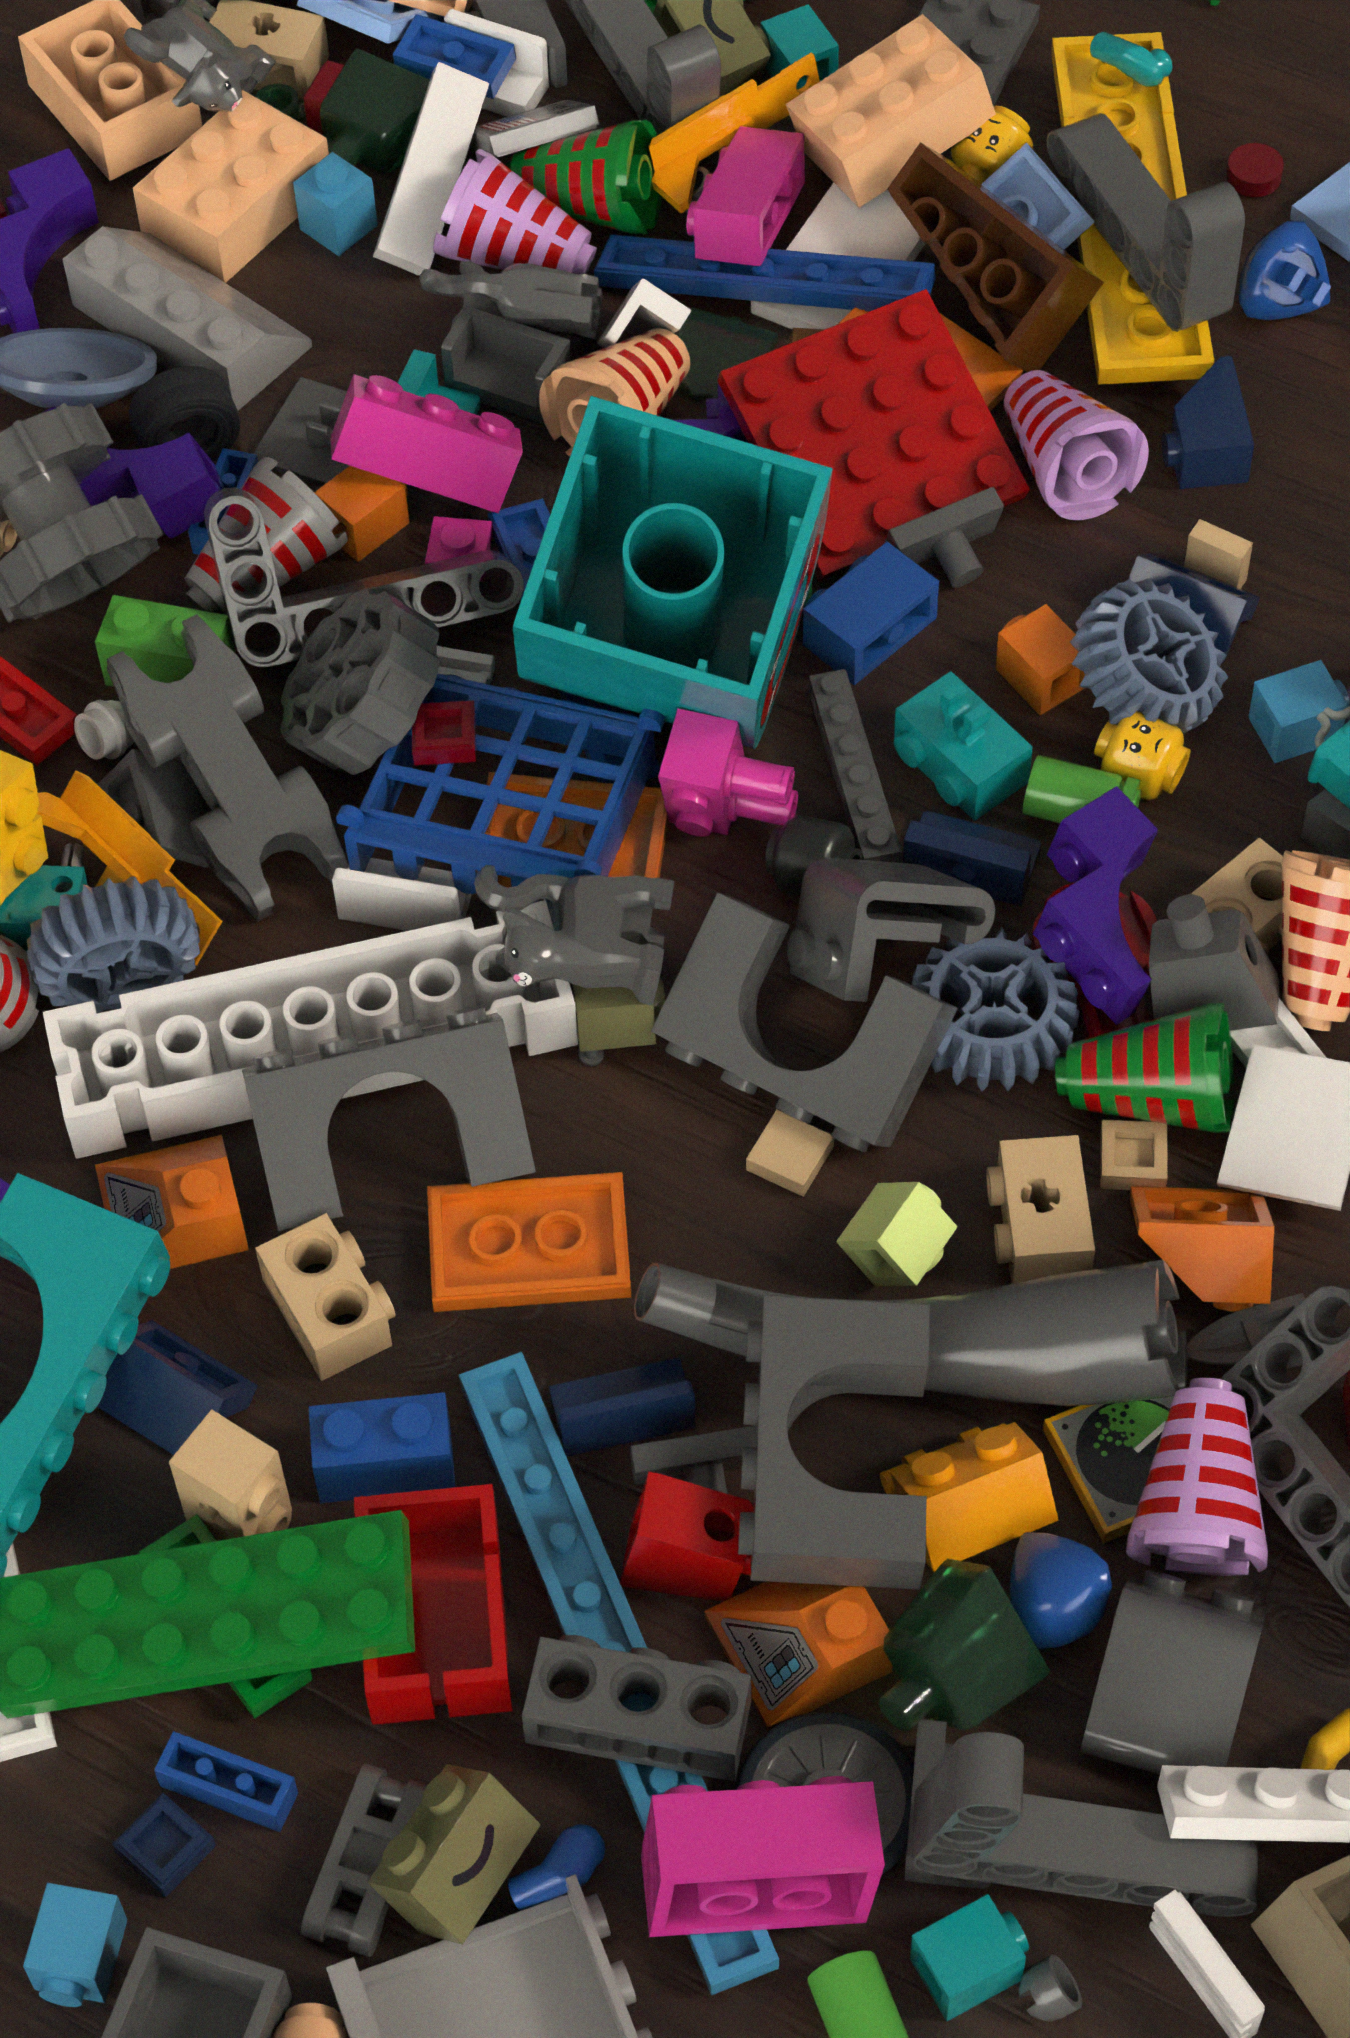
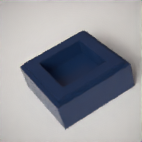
(164, 1845)

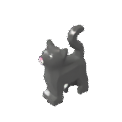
(202, 55)
(527, 295)
(601, 934)

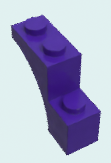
(46, 209)
(170, 476)
(1083, 923)

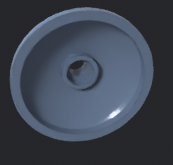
(73, 366)

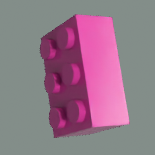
(761, 1857)

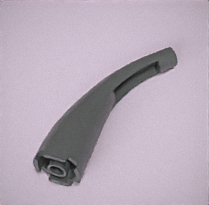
(1031, 1341)

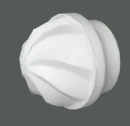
(103, 730)

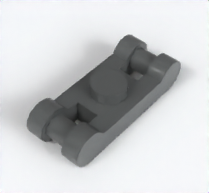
(355, 1857)

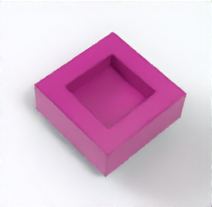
(457, 538)

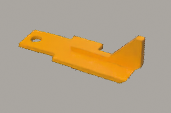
(685, 144)
(120, 843)

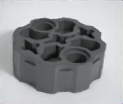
(360, 681)

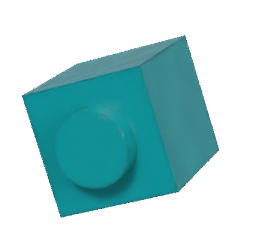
(797, 35)
(969, 1956)

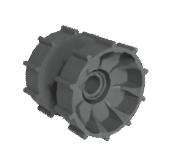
(64, 541)

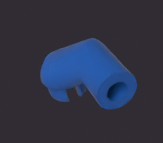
(574, 1852)

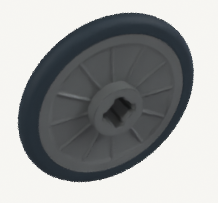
(845, 1746)

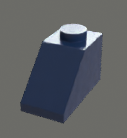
(1210, 432)

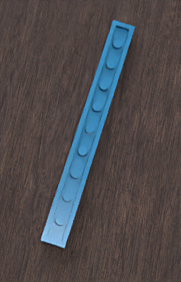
(584, 1594)

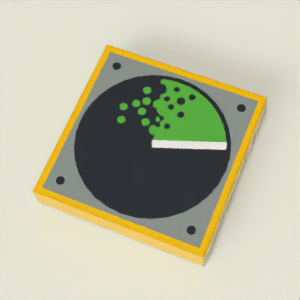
(1108, 1456)

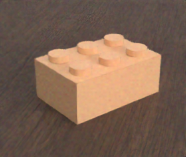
(104, 91)
(887, 101)
(229, 186)

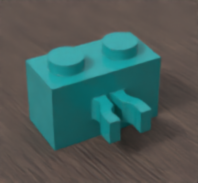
(962, 746)

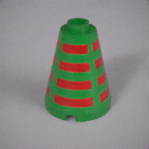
(597, 176)
(1156, 1070)

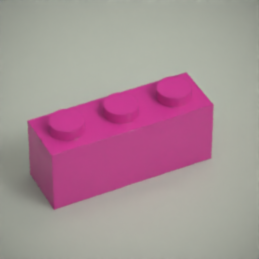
(747, 196)
(426, 442)

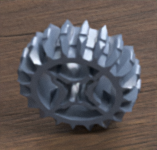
(1149, 655)
(112, 943)
(994, 1031)

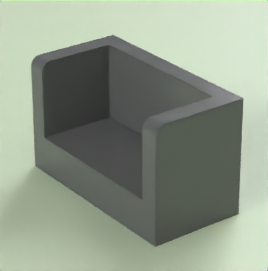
(501, 361)

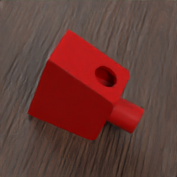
(685, 1540)

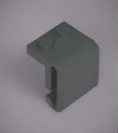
(850, 906)
(1172, 1676)

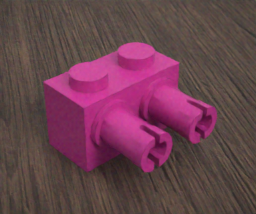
(712, 782)

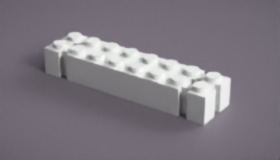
(181, 1047)

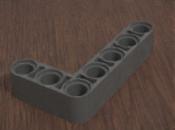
(656, 73)
(1175, 250)
(289, 612)
(1279, 1424)
(985, 1829)

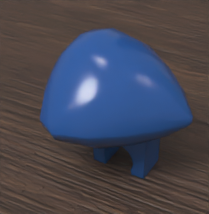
(1284, 274)
(1058, 1588)

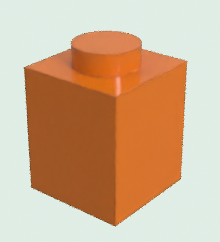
(367, 508)
(1037, 659)

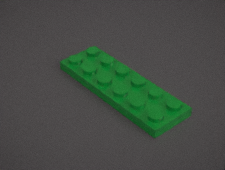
(206, 1614)

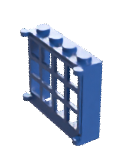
(472, 849)

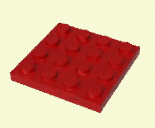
(887, 412)

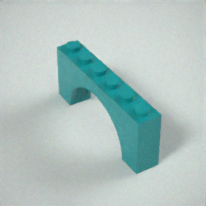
(92, 1286)

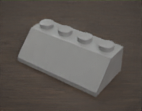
(180, 310)

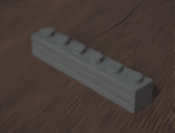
(853, 766)

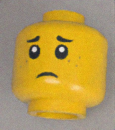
(991, 144)
(1144, 752)

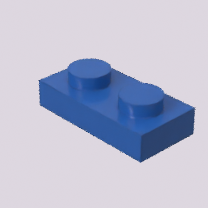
(475, 54)

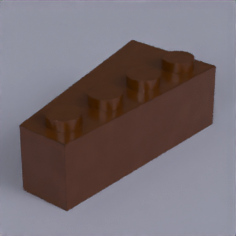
(1003, 265)

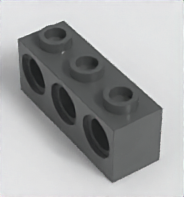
(657, 1737)

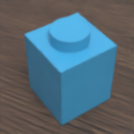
(335, 203)
(1287, 709)
(75, 1945)

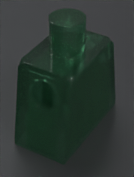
(372, 111)
(958, 1651)

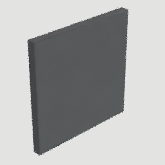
(303, 432)

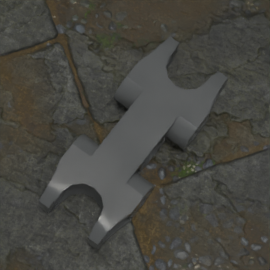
(249, 806)

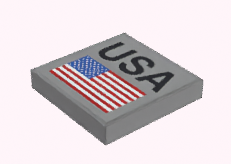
(534, 127)

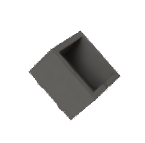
(197, 1993)

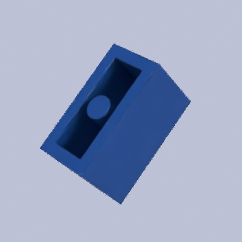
(870, 612)
(381, 1447)

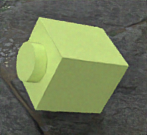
(897, 1234)

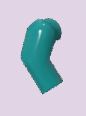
(1131, 59)

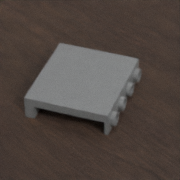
(510, 1979)

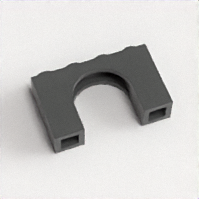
(715, 1019)
(297, 1096)
(797, 1523)

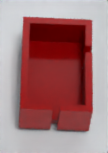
(455, 1609)

